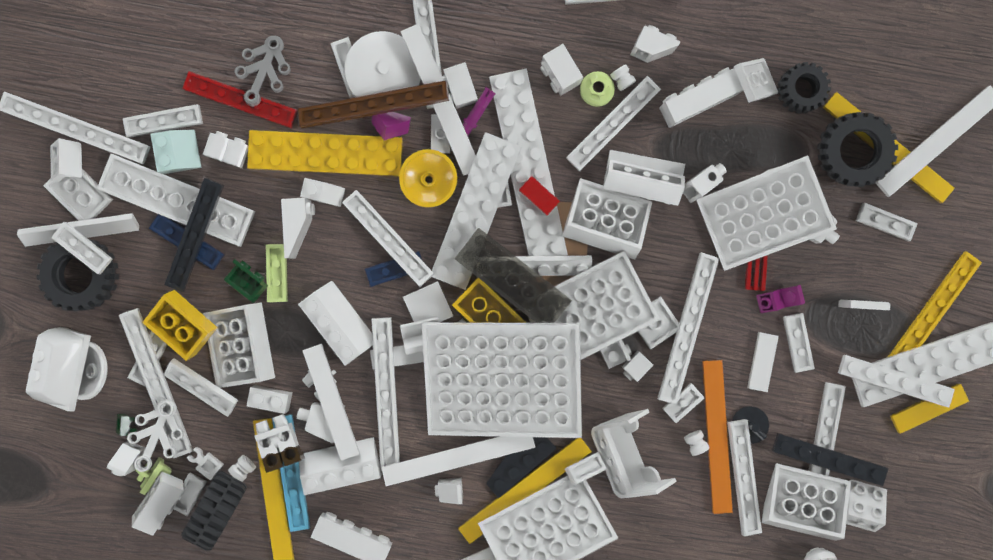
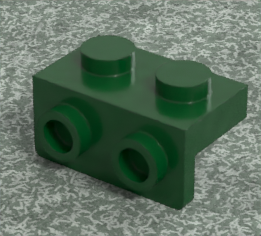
(245, 282)

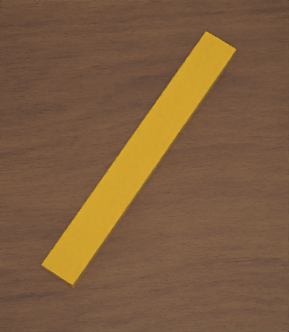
(925, 178)
(938, 303)
(527, 486)
(275, 508)

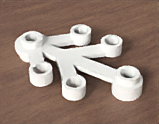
(157, 432)

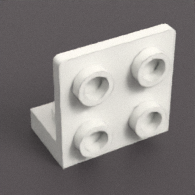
(866, 506)

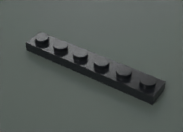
(194, 234)
(830, 459)

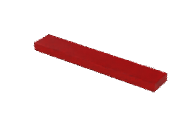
(235, 98)

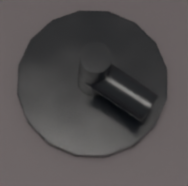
(757, 422)

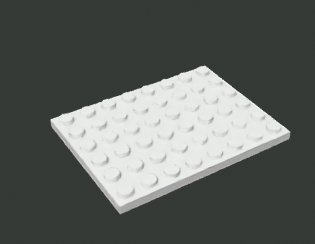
(503, 379)

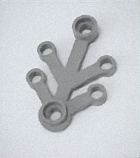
(264, 67)

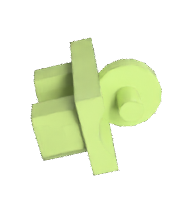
(151, 475)

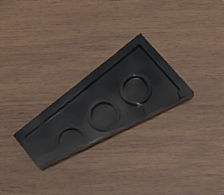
(518, 464)

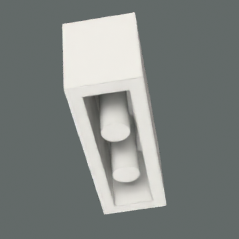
(157, 503)

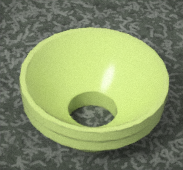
(592, 97)

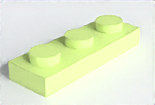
(276, 273)

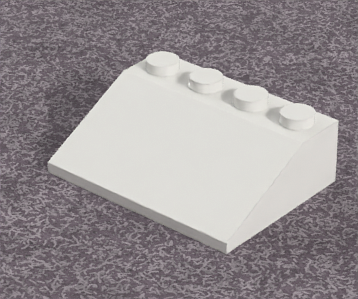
(607, 219)
(240, 346)
(807, 502)

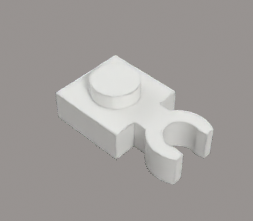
(207, 465)

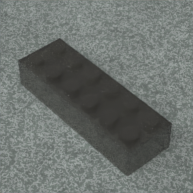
(512, 278)

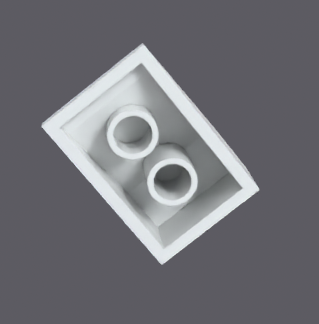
(296, 220)

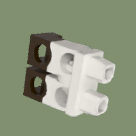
(279, 445)

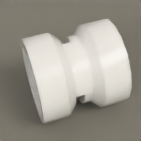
(622, 77)
(696, 442)
(242, 468)

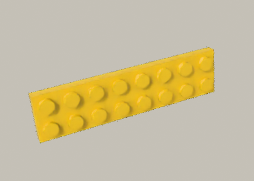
(324, 153)

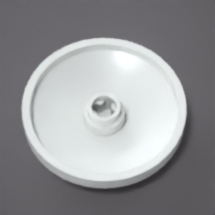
(379, 65)

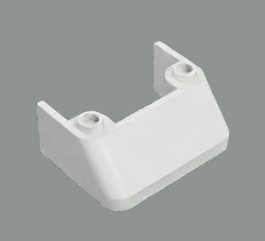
(623, 460)

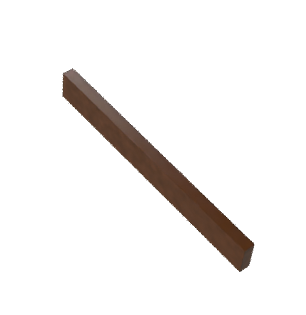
(373, 104)

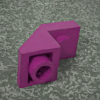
(780, 299)

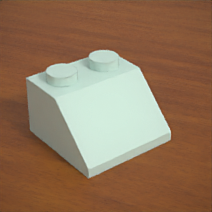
(175, 151)

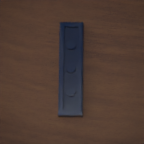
(173, 233)

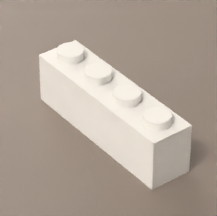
(644, 182)
(350, 539)

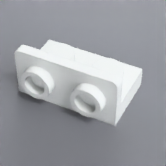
(616, 354)

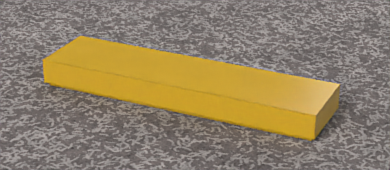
(925, 411)

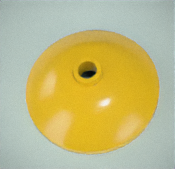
(425, 164)

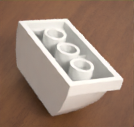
(58, 367)

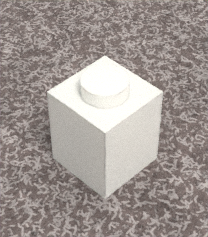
(636, 367)

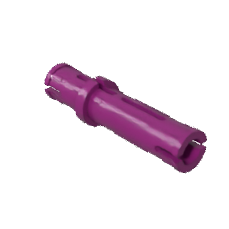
(477, 111)

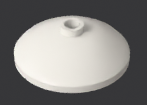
(94, 373)

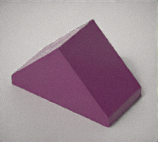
(391, 124)

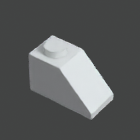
(322, 192)
(450, 490)

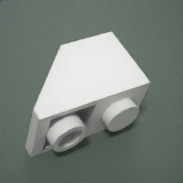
(124, 459)

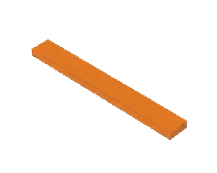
(717, 436)

